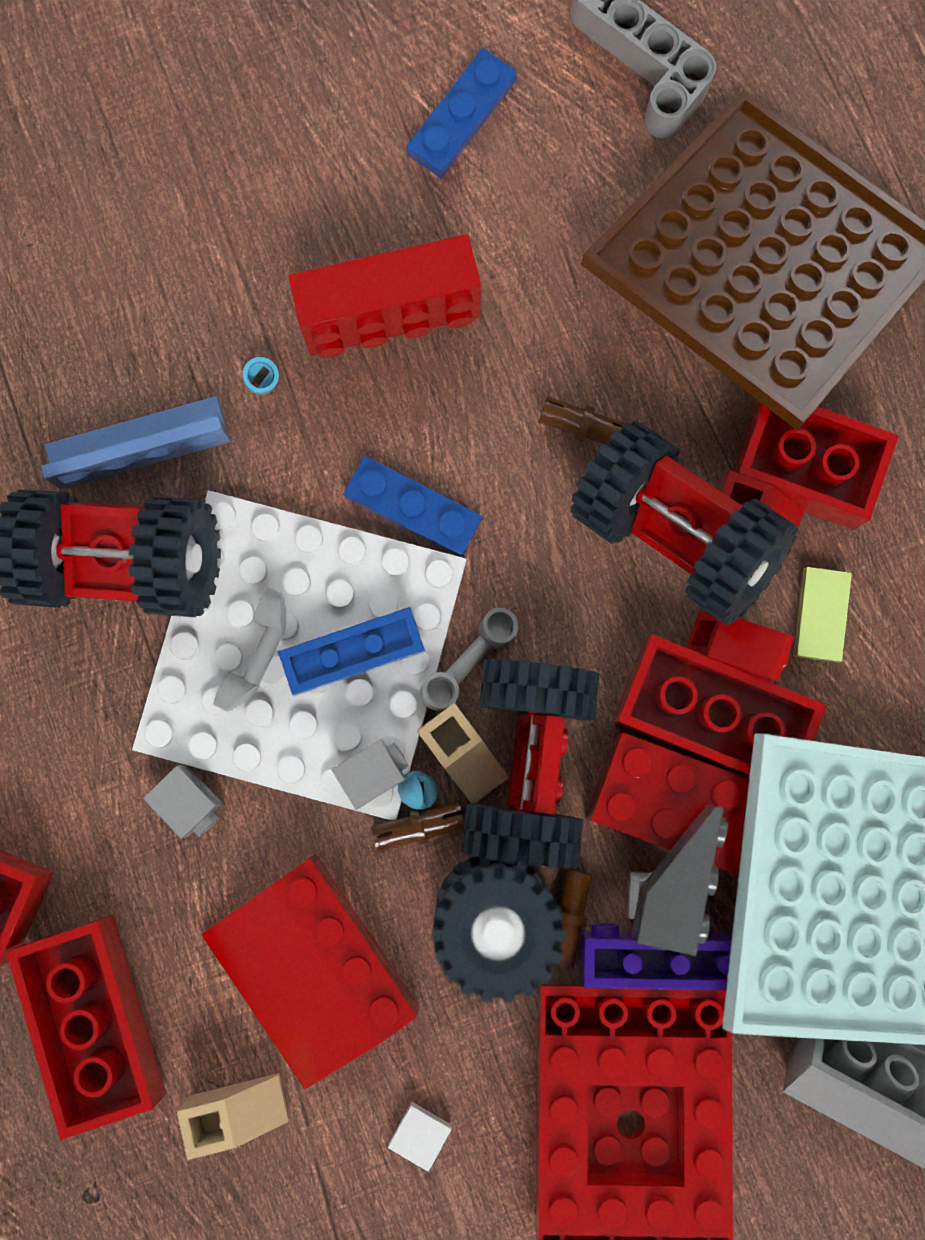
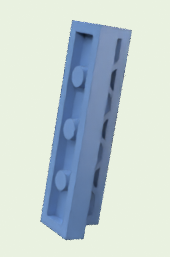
(136, 443)

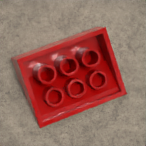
(311, 972)

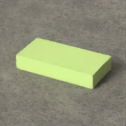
(822, 614)

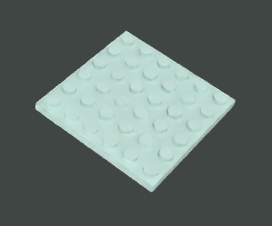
(830, 895)

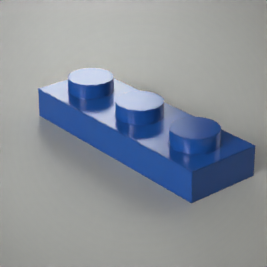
(461, 113)
(413, 506)
(351, 651)

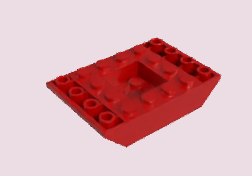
(647, 1055)

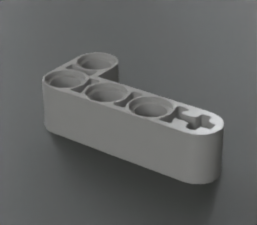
(633, 47)

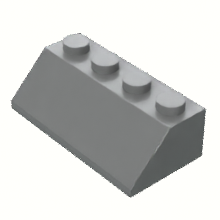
(864, 1087)

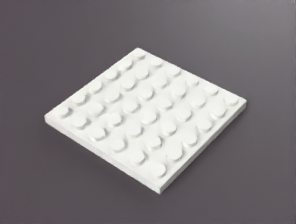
(328, 583)

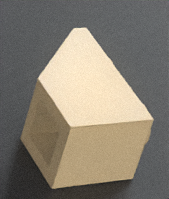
(463, 753)
(231, 1115)

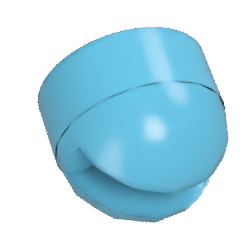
(252, 369)
(411, 790)

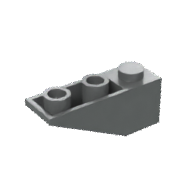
(676, 893)

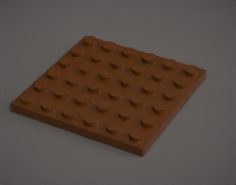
(765, 257)

